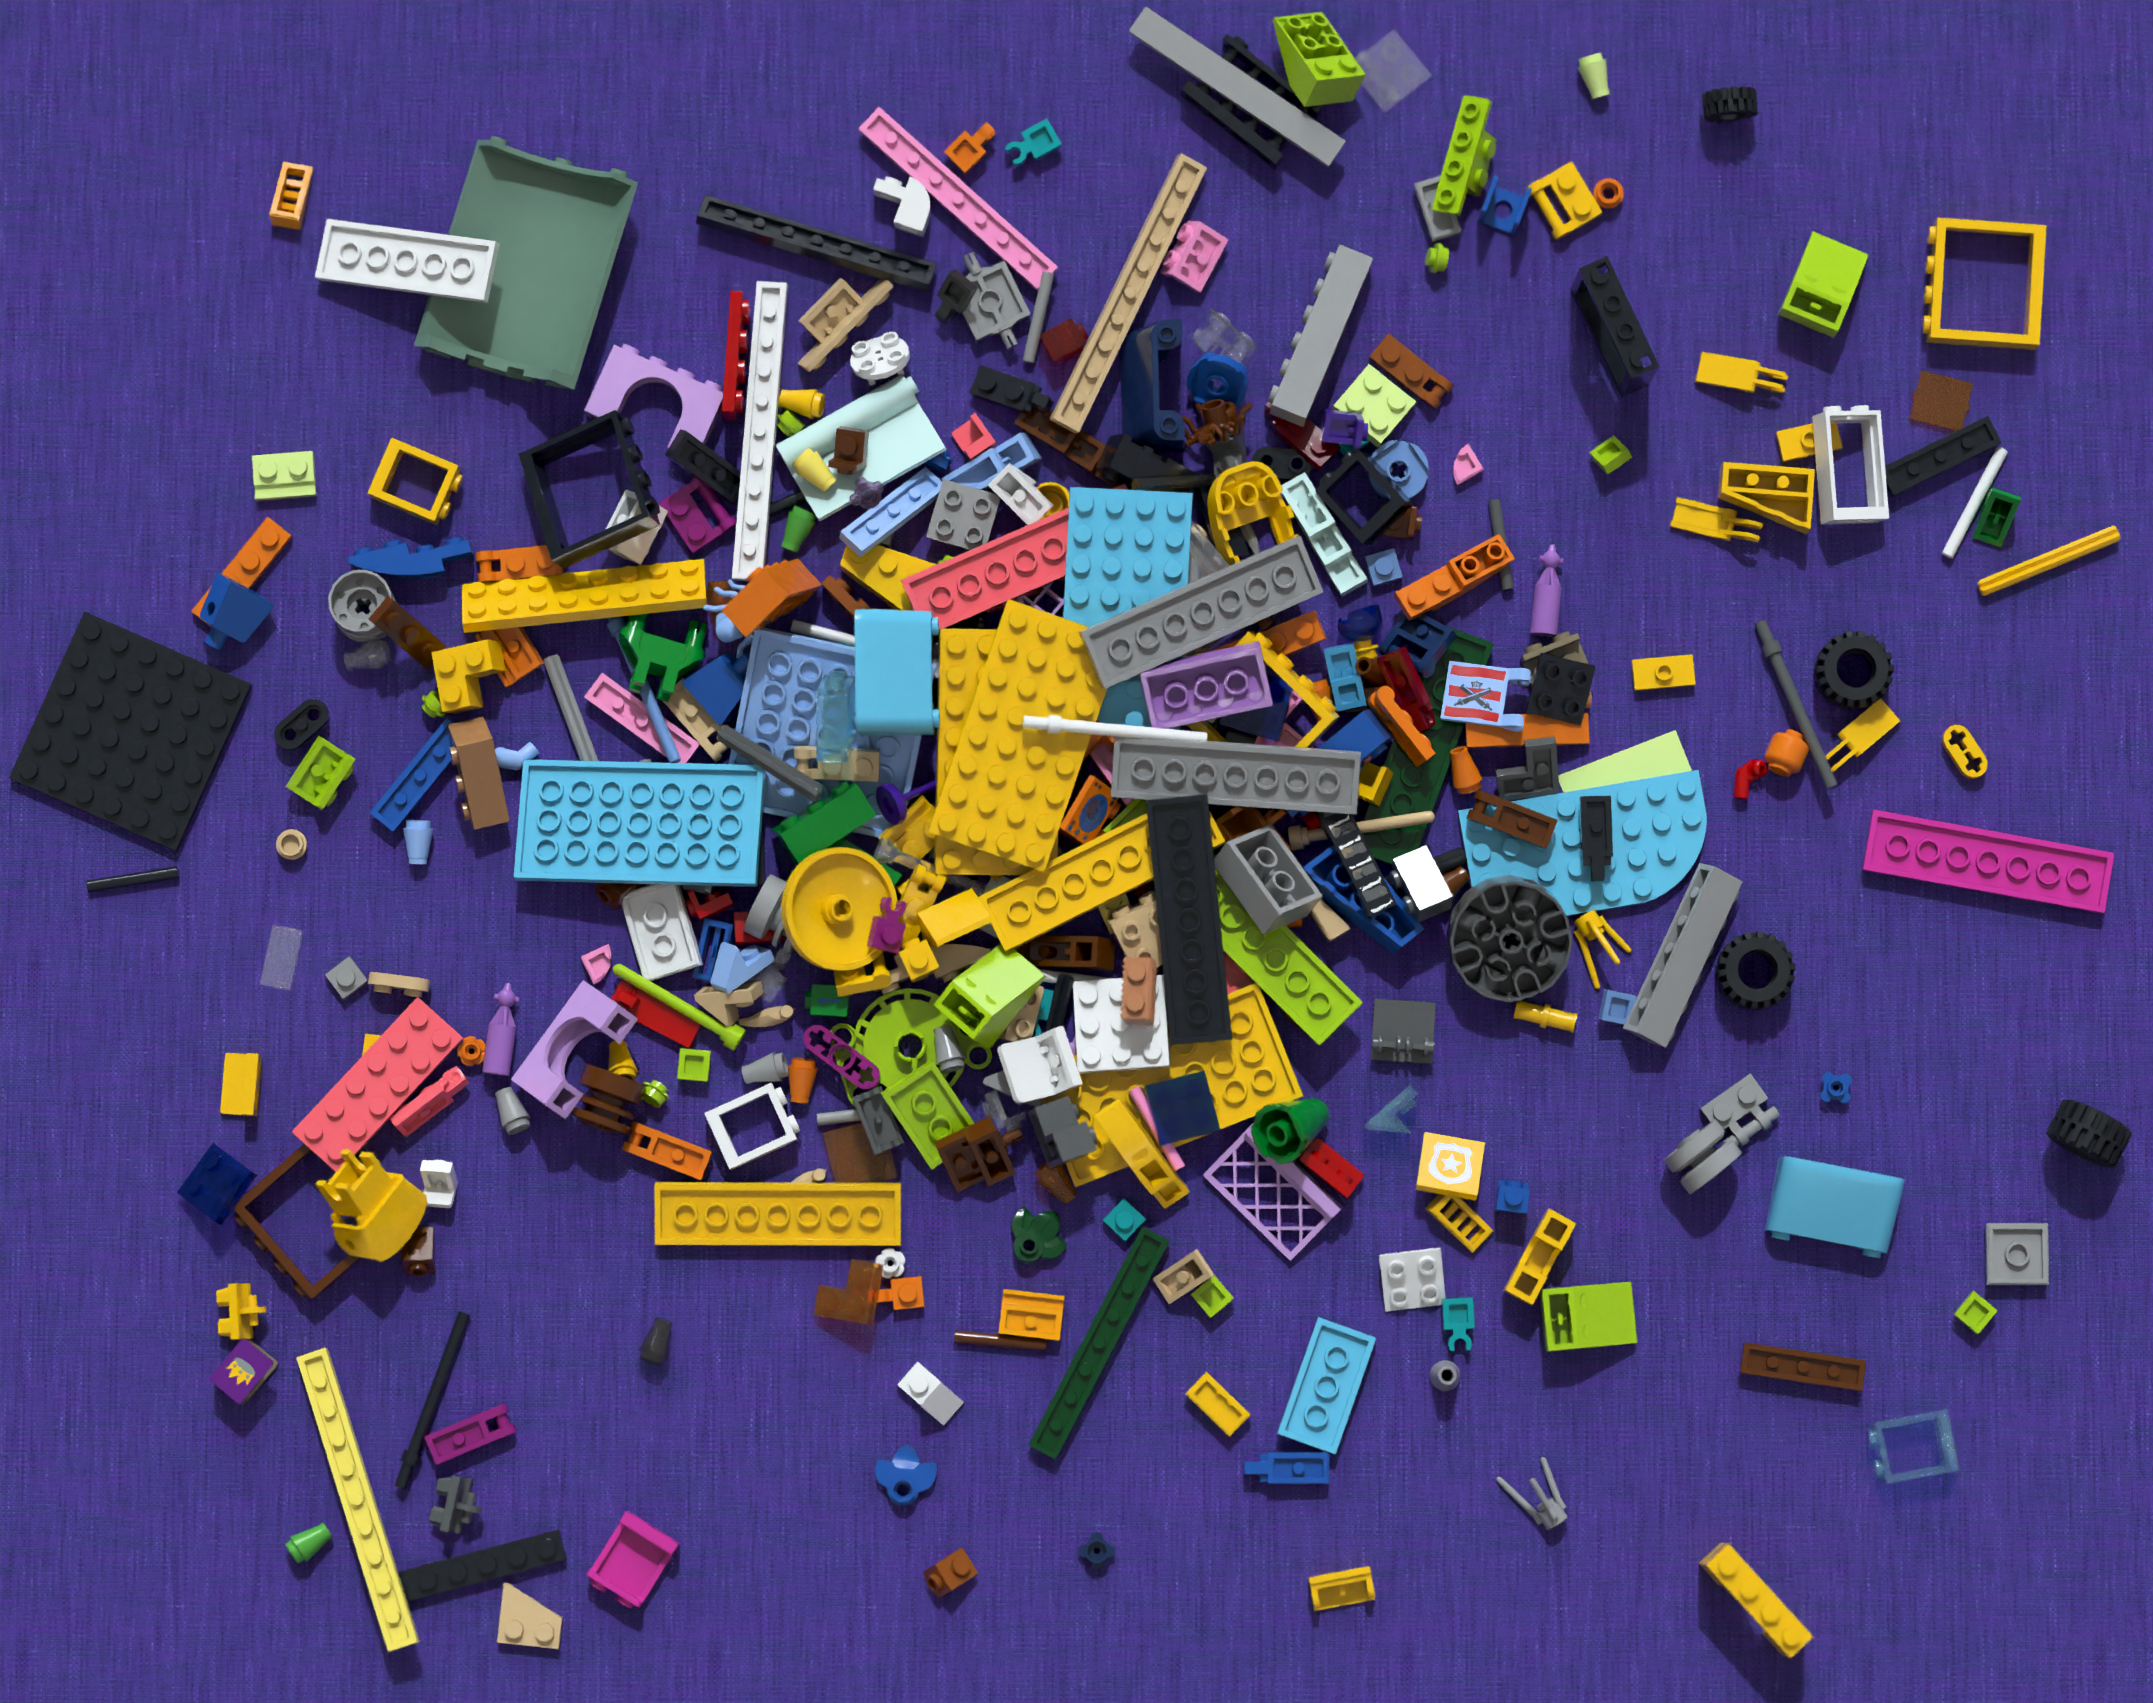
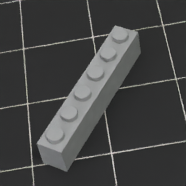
(1320, 335)
(1683, 955)

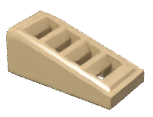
(1328, 921)

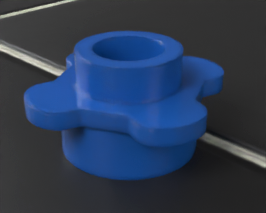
(1829, 1093)

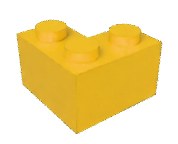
(459, 670)

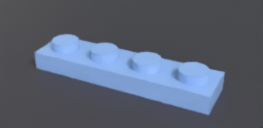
(891, 512)

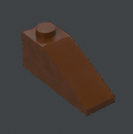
(1070, 952)

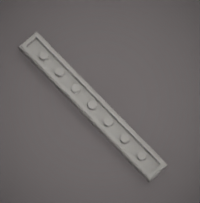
(1237, 87)

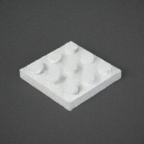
(1103, 1037)

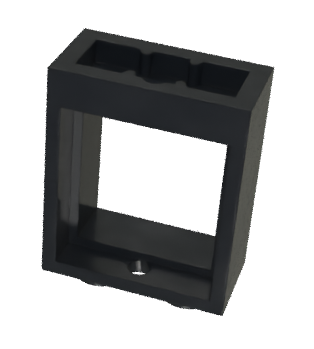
(1382, 519)

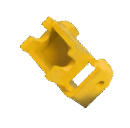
(383, 1203)

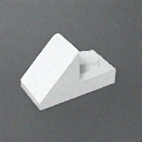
(1020, 494)
(930, 1393)

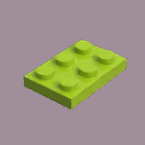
(927, 1109)

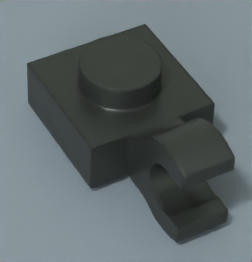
(956, 295)

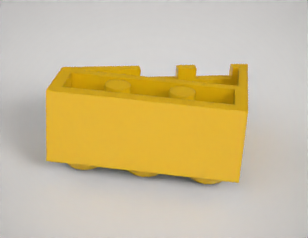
(882, 572)

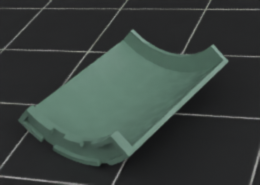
(551, 266)

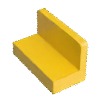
(241, 1084)

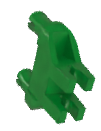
(660, 655)

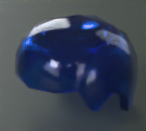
(1361, 624)

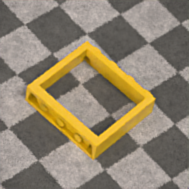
(2034, 287)
(1301, 685)

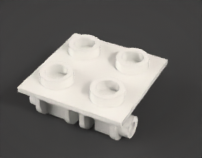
(1412, 1279)

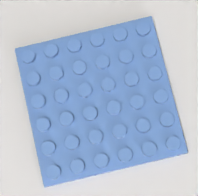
(781, 714)

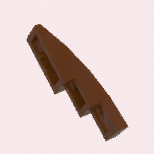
(1077, 448)

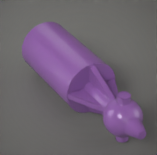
(1547, 597)
(501, 1035)

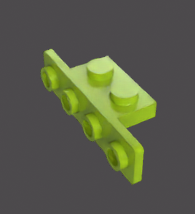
(1466, 157)

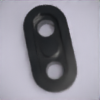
(1282, 462)
(299, 721)

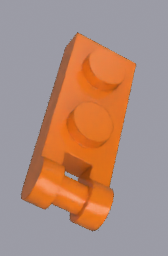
(516, 563)
(1400, 725)
(668, 1151)

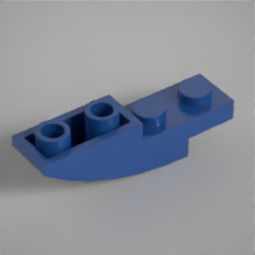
(398, 562)

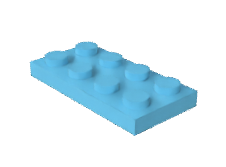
(1326, 1385)

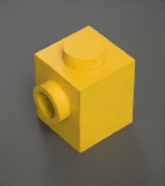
(918, 959)

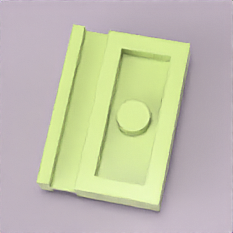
(284, 475)

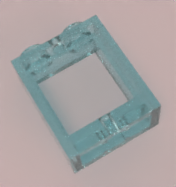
(835, 717)
(1944, 1440)

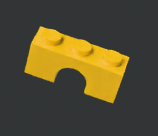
(1539, 1256)

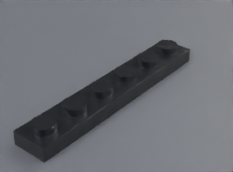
(482, 1565)

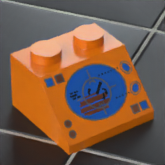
(1089, 812)

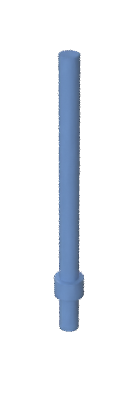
(615, 625)

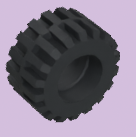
(1867, 648)
(1781, 964)
(2089, 1133)

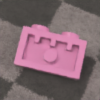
(1194, 255)

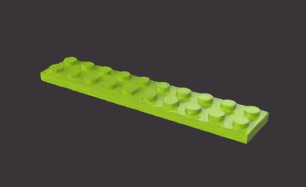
(1276, 961)

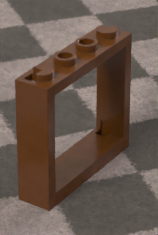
(265, 1240)

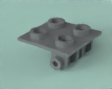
(1403, 1031)

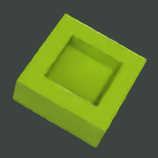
(1610, 455)
(694, 1065)
(1212, 1296)
(1975, 1312)

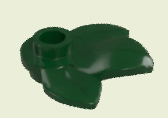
(1039, 1232)

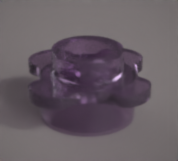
(872, 498)

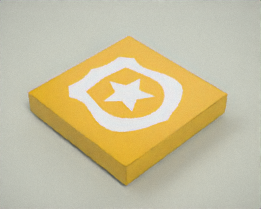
(1450, 1166)

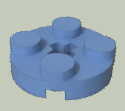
(1401, 454)

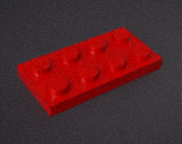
(736, 346)

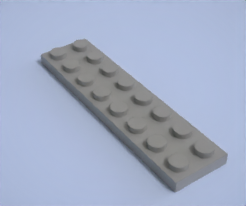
(1200, 612)
(1237, 774)

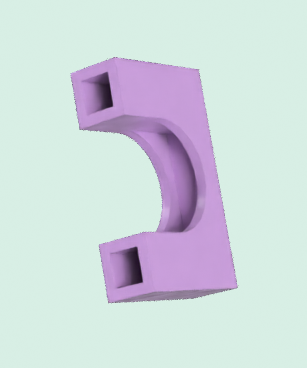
(627, 371)
(544, 1067)

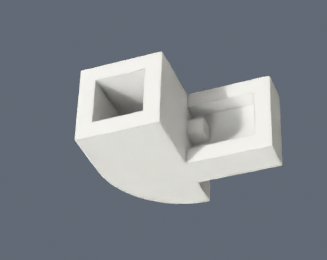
(913, 200)

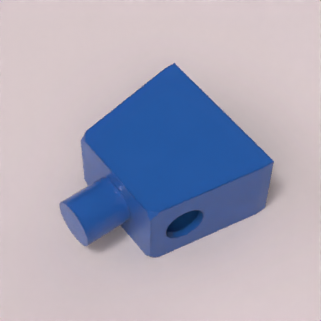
(232, 611)
(720, 686)

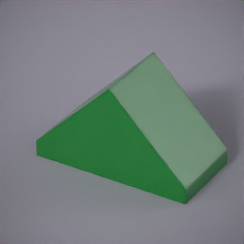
(1996, 516)

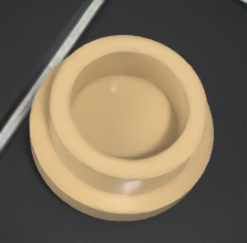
(291, 844)

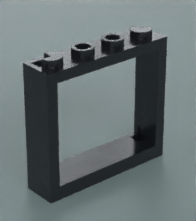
(1614, 326)
(533, 464)

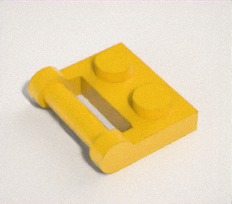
(1572, 196)
(856, 981)

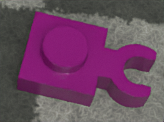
(886, 931)

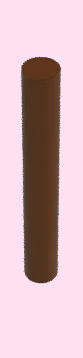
(1000, 1340)

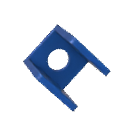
(1496, 195)

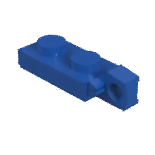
(1290, 1467)

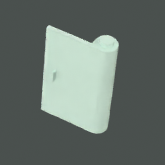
(896, 443)

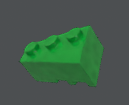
(824, 822)

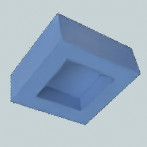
(1383, 567)
(1616, 1006)

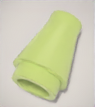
(1594, 73)

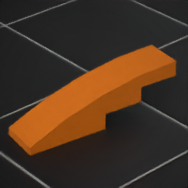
(1534, 728)

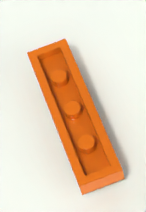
(253, 557)

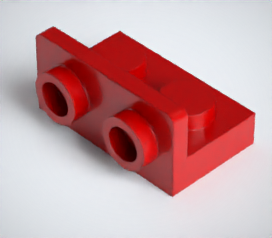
(1331, 1168)

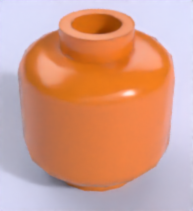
(1786, 753)

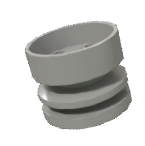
(349, 594)
(767, 913)

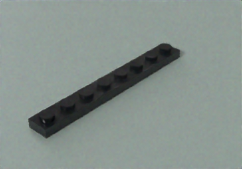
(816, 243)

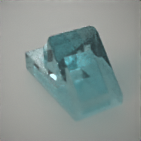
(1387, 1120)

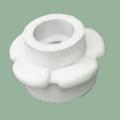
(898, 1260)

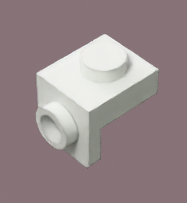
(439, 1183)

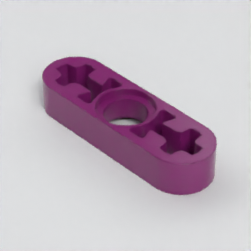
(828, 1037)

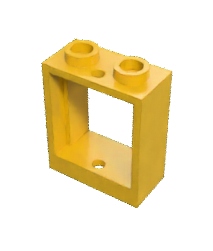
(387, 469)

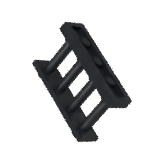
(1222, 112)

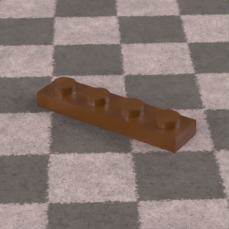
(1802, 1366)

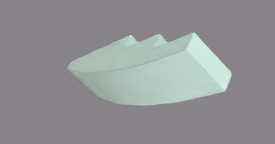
(1323, 534)

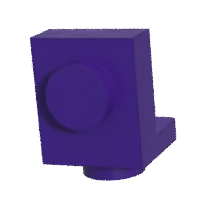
(1344, 428)

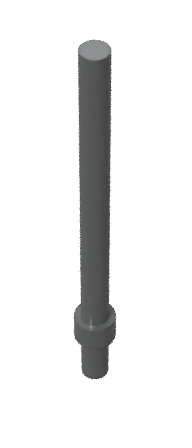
(1772, 651)

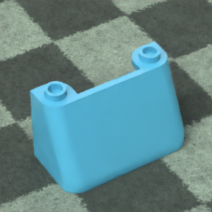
(894, 672)
(1833, 1205)

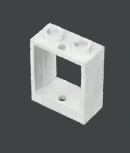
(789, 1124)

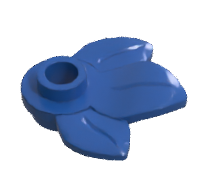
(905, 1470)

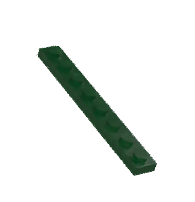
(1098, 1342)

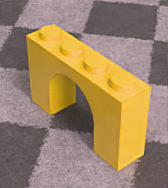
(1759, 1601)

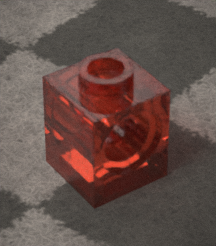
(1064, 341)

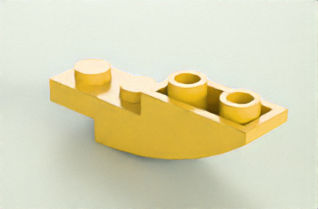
(1141, 1154)

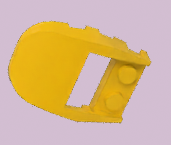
(1244, 496)

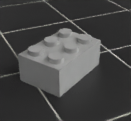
(1267, 879)

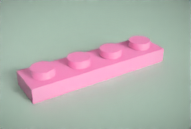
(634, 716)

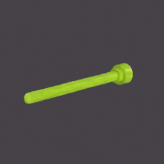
(729, 1035)

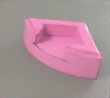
(1466, 465)
(598, 963)

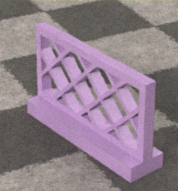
(1297, 1178)

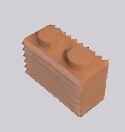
(1138, 991)

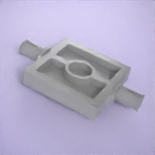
(996, 302)

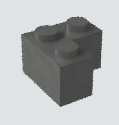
(1060, 1133)

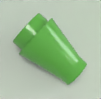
(798, 526)
(307, 1543)

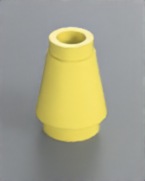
(814, 469)

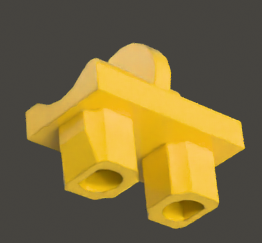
(242, 1311)

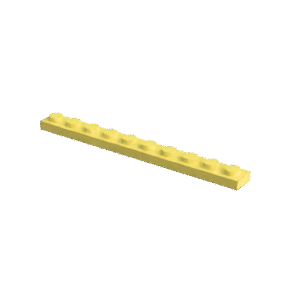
(358, 1499)

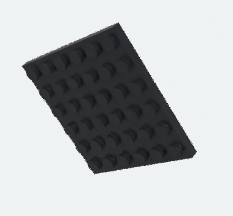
(130, 731)

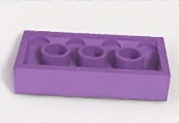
(1206, 686)

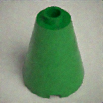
(1288, 1128)

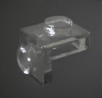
(994, 1109)

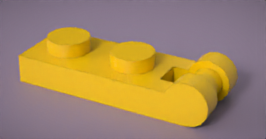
(918, 899)

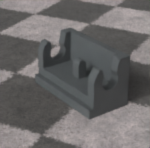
(878, 1120)

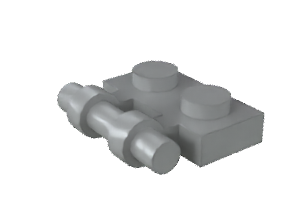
(1736, 1102)

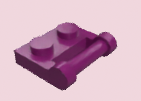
(689, 519)

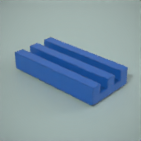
(703, 944)

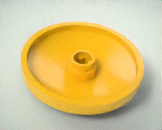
(832, 907)

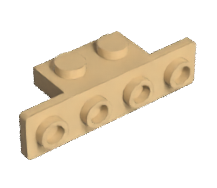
(836, 315)

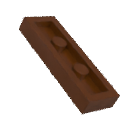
(406, 632)

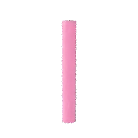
(1143, 1106)

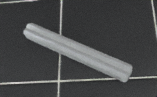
(570, 708)

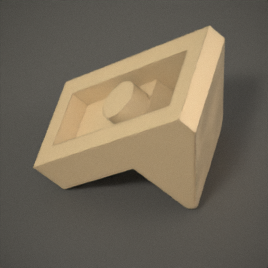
(725, 1005)
(1183, 1276)

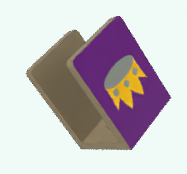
(244, 1371)

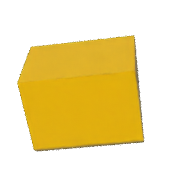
(952, 918)

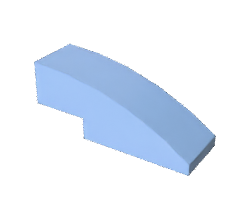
(984, 468)

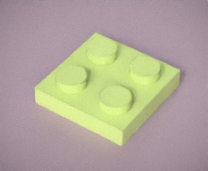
(1378, 401)

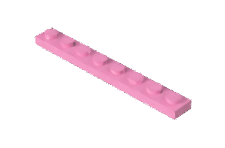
(957, 197)

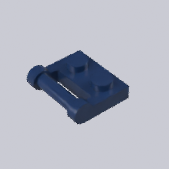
(1424, 634)

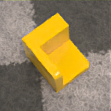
(1373, 783)

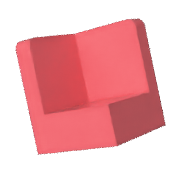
(973, 438)

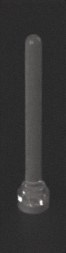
(889, 853)

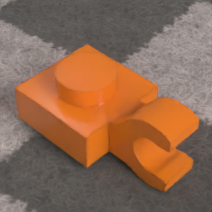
(968, 150)
(904, 1293)

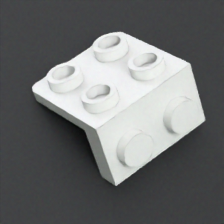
(1040, 1066)

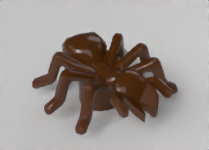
(1217, 418)

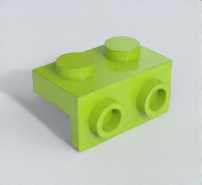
(321, 773)

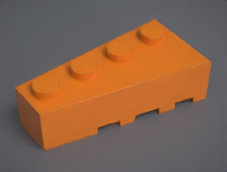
(770, 594)

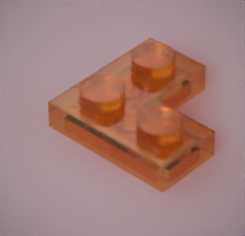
(858, 1300)

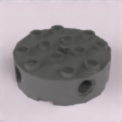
(1522, 965)

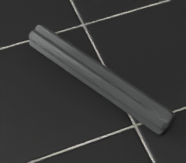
(770, 762)

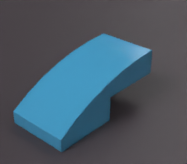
(1344, 679)

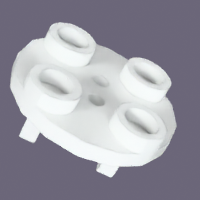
(879, 357)

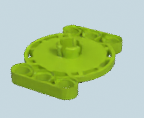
(889, 1027)

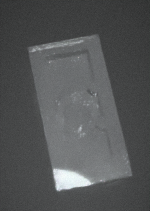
(281, 957)

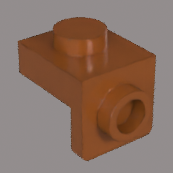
(950, 1572)

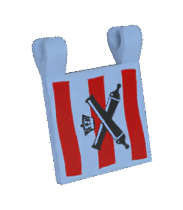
(1479, 693)

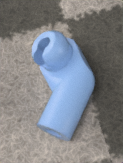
(514, 759)

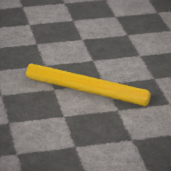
(2048, 560)

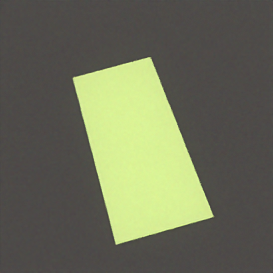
(1646, 760)

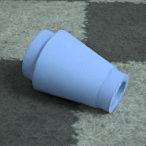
(418, 840)

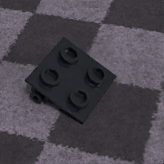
(1560, 688)

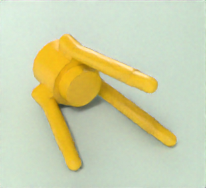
(1593, 927)

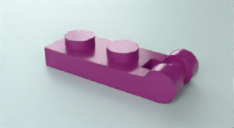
(469, 1434)

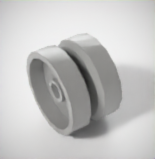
(1700, 1154)

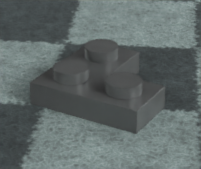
(1534, 779)

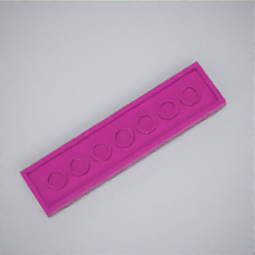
(1988, 861)

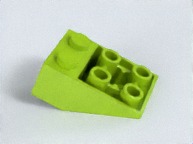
(1317, 60)
(1823, 284)
(990, 994)
(1588, 1316)

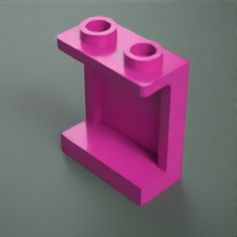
(632, 1560)

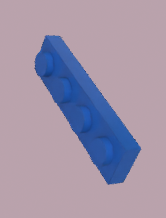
(415, 780)

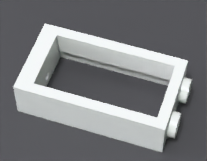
(1873, 462)

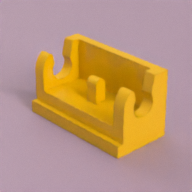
(1341, 1588)

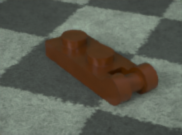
(1513, 819)

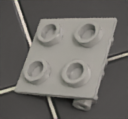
(963, 515)

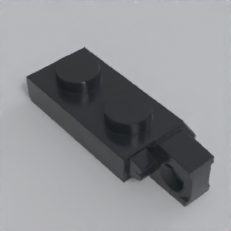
(1009, 391)
(1596, 834)

